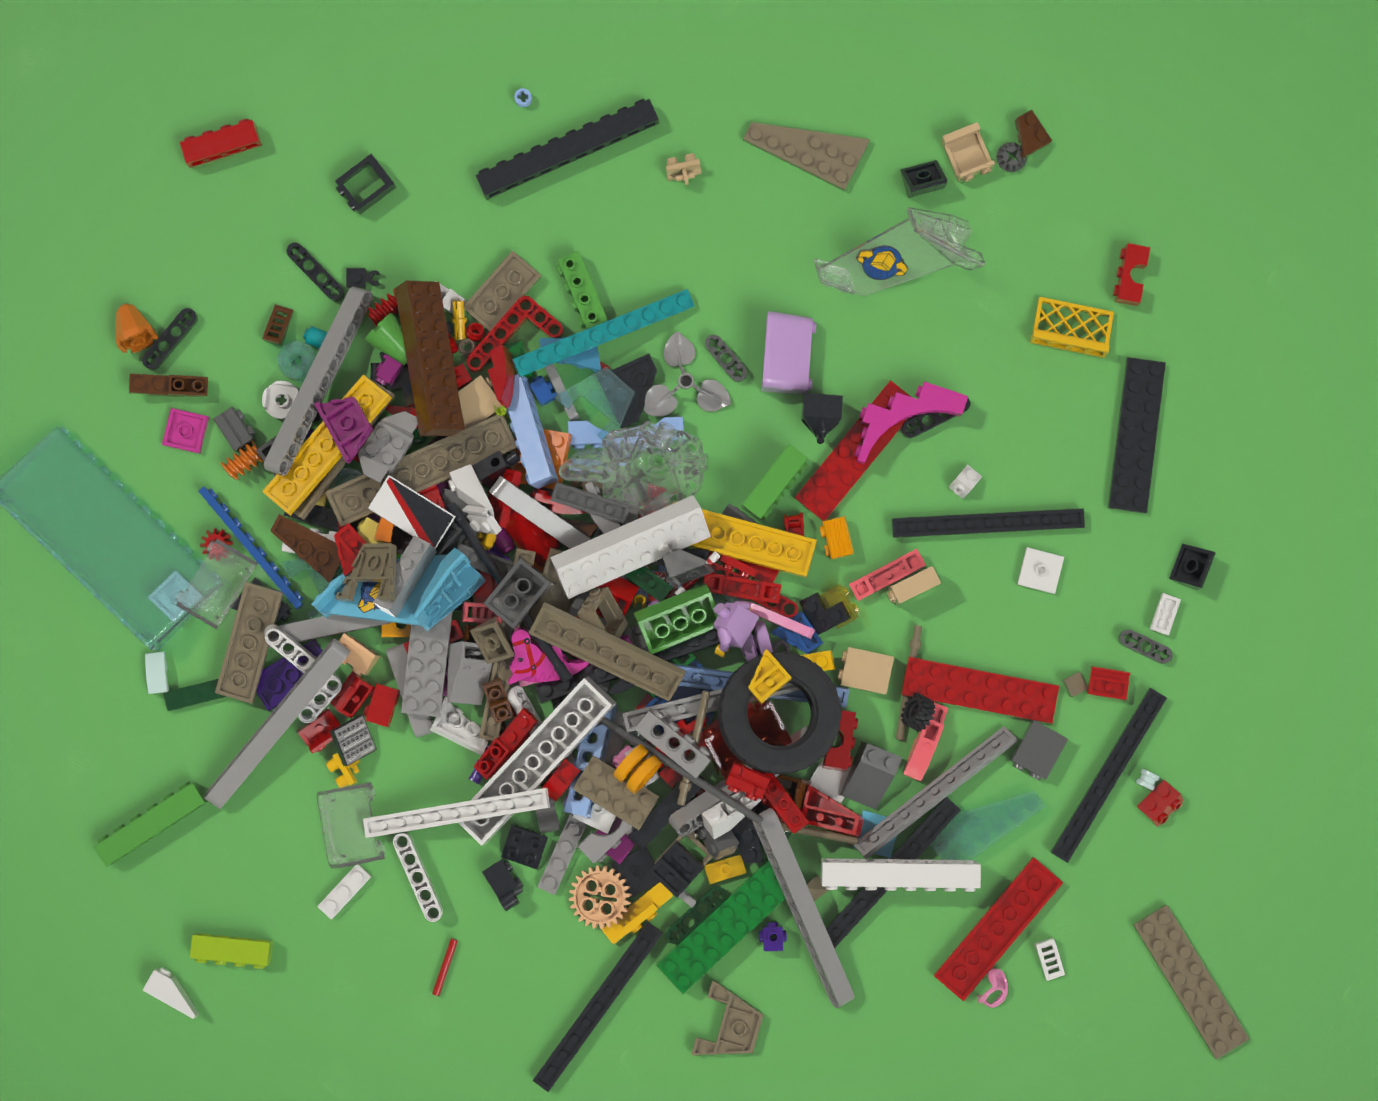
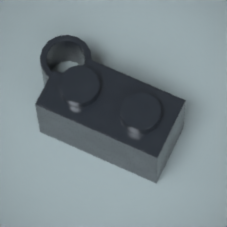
(504, 883)

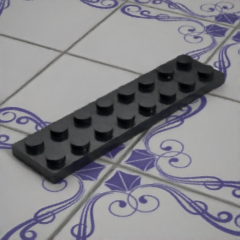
(1136, 435)

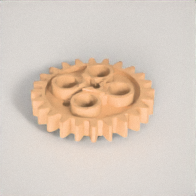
(603, 880)

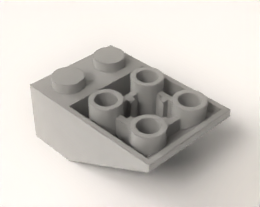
(466, 673)

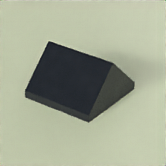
(923, 178)
(1192, 566)

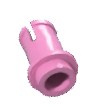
(620, 757)

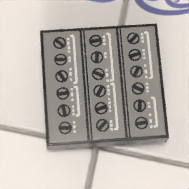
(353, 740)

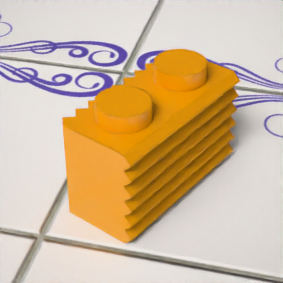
(836, 538)

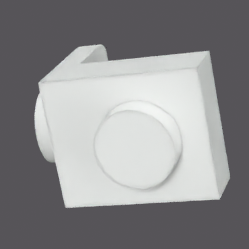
(965, 481)

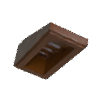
(269, 328)

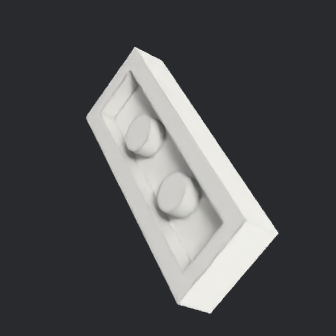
(344, 891)

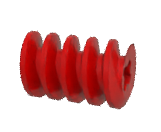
(385, 309)

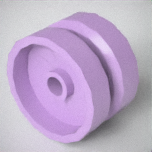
(757, 642)

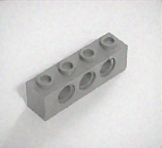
(676, 753)

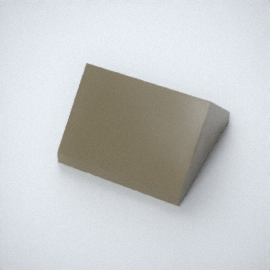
(492, 641)

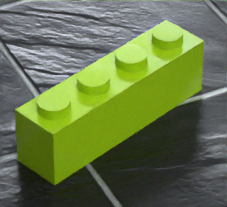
(231, 949)

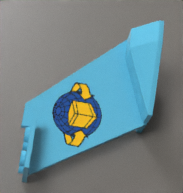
(440, 590)

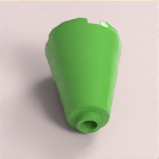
(389, 339)

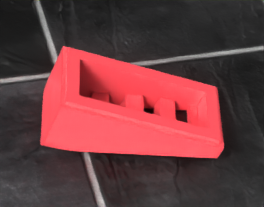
(465, 609)

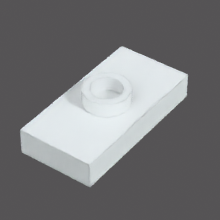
(1165, 614)

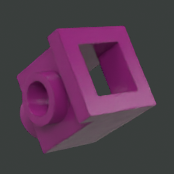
(388, 371)

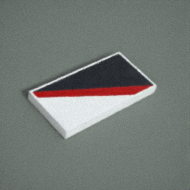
(411, 511)

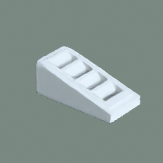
(1043, 944)

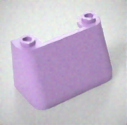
(787, 353)

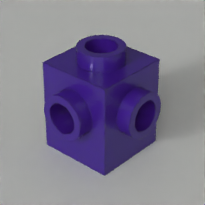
(773, 944)

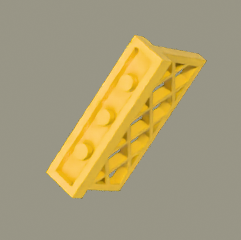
(1072, 343)

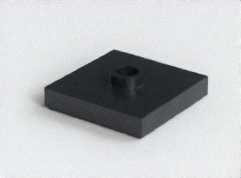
(636, 871)

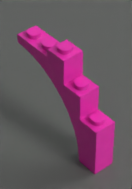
(930, 400)

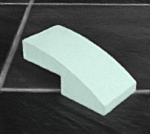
(156, 672)

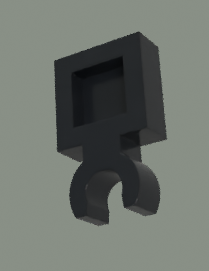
(358, 278)

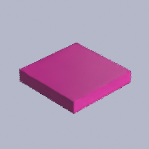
(185, 430)

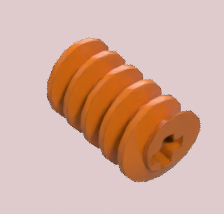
(242, 461)

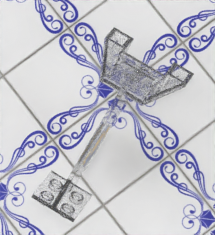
(902, 253)

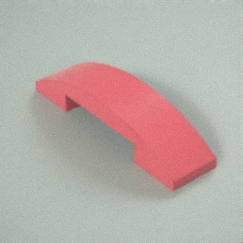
(887, 574)

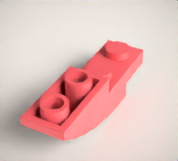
(925, 745)

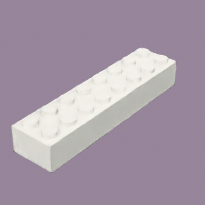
(630, 546)
(900, 873)

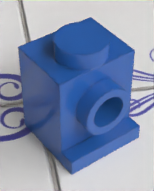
(543, 390)

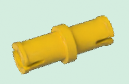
(458, 319)

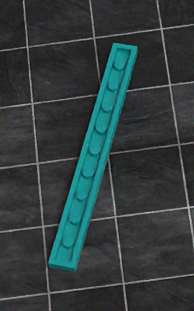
(603, 333)

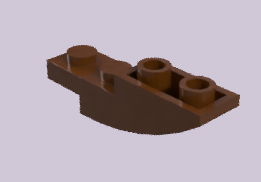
(168, 385)

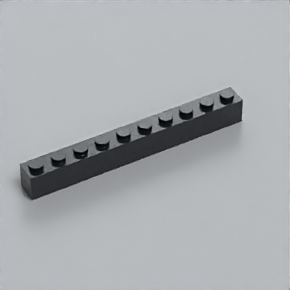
(568, 148)

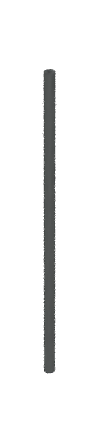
(673, 765)

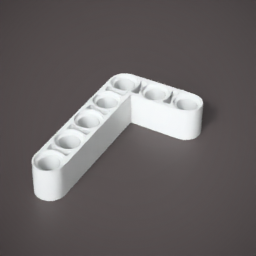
(292, 656)

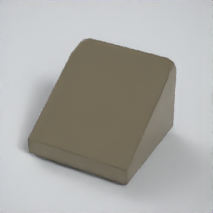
(1074, 684)

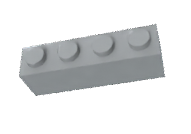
(408, 573)

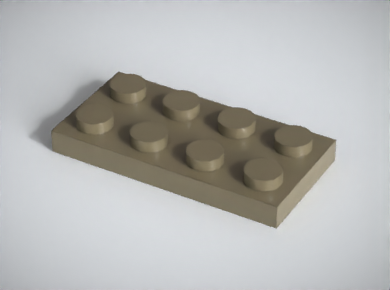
(501, 290)
(606, 791)

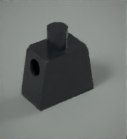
(493, 466)

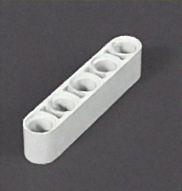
(418, 866)

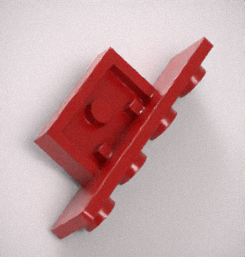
(748, 569)
(784, 807)

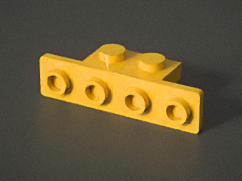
(640, 910)

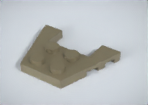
(373, 564)
(737, 1029)

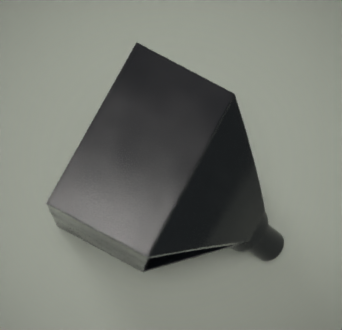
(821, 413)

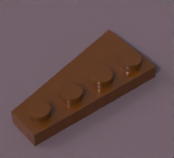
(308, 545)

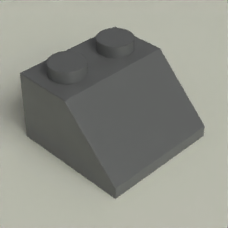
(685, 567)

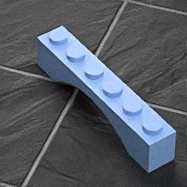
(586, 434)

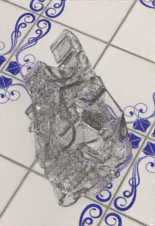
(628, 475)

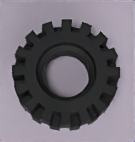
(918, 712)

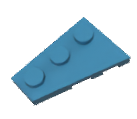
(587, 359)

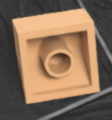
(360, 655)

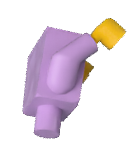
(733, 625)

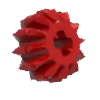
(216, 535)

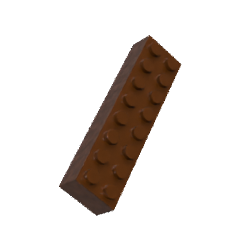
(429, 358)

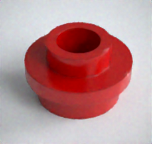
(475, 327)

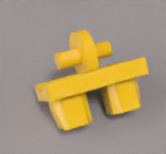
(348, 777)

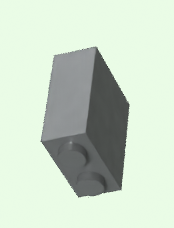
(1038, 750)

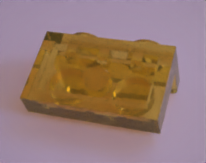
(837, 595)

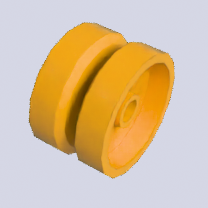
(637, 768)

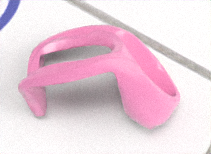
(999, 982)

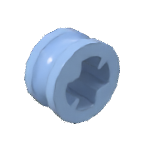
(518, 94)

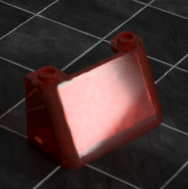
(764, 723)

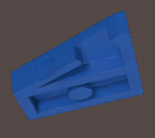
(802, 643)

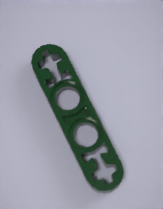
(693, 912)

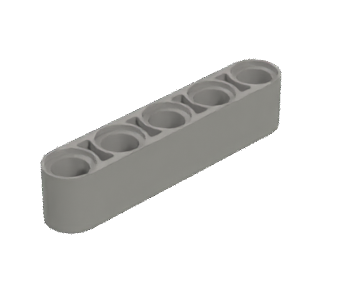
(398, 660)

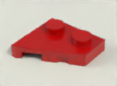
(348, 547)

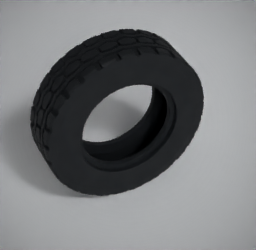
(804, 752)

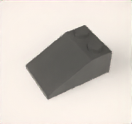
(518, 592)
(870, 775)

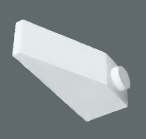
(468, 488)
(168, 990)

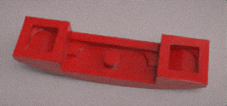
(743, 588)

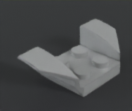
(387, 445)

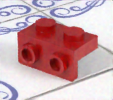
(317, 733)
(1161, 803)

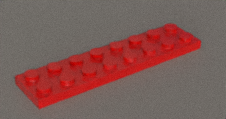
(840, 468)
(980, 690)
(998, 929)

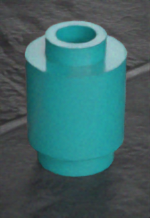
(314, 336)

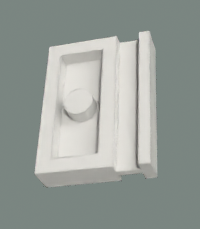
(481, 520)

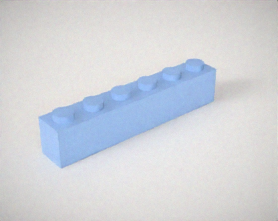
(530, 435)

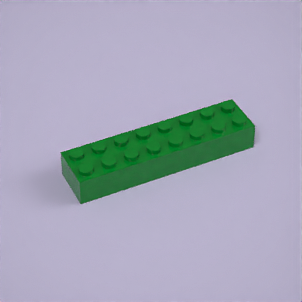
(722, 928)

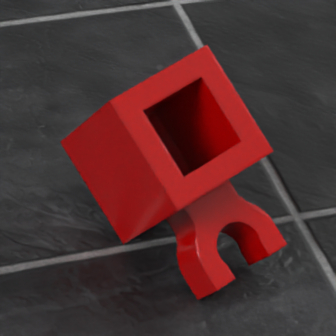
(462, 376)

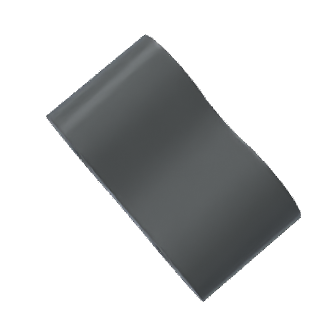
(548, 818)

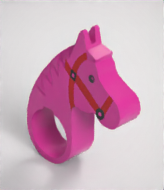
(532, 664)

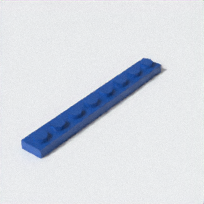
(257, 553)

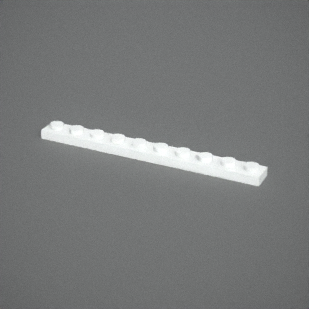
(456, 812)

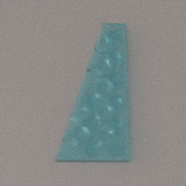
(981, 827)

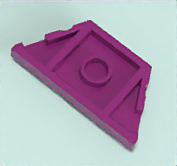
(346, 424)

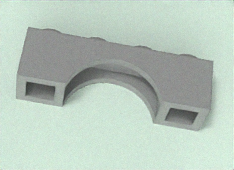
(597, 845)

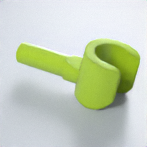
(501, 411)

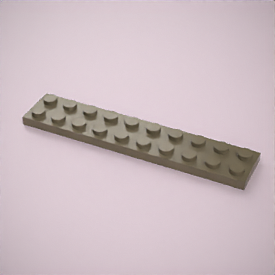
(425, 467)

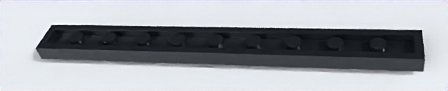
(988, 523)
(557, 689)
(1108, 775)
(910, 849)
(597, 1006)

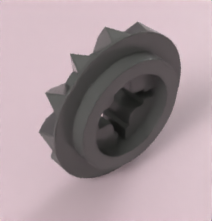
(1002, 157)

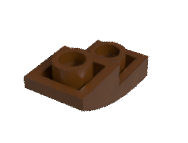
(498, 700)

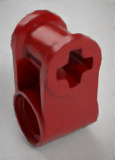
(792, 526)

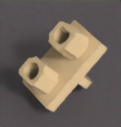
(683, 170)

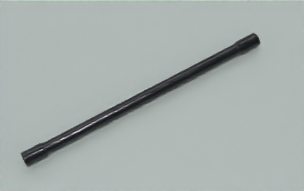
(559, 667)

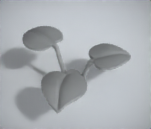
(659, 399)

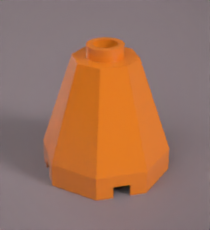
(133, 330)

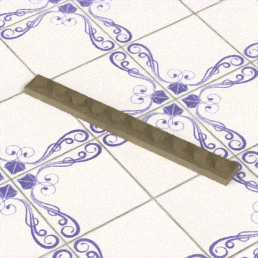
(501, 669)

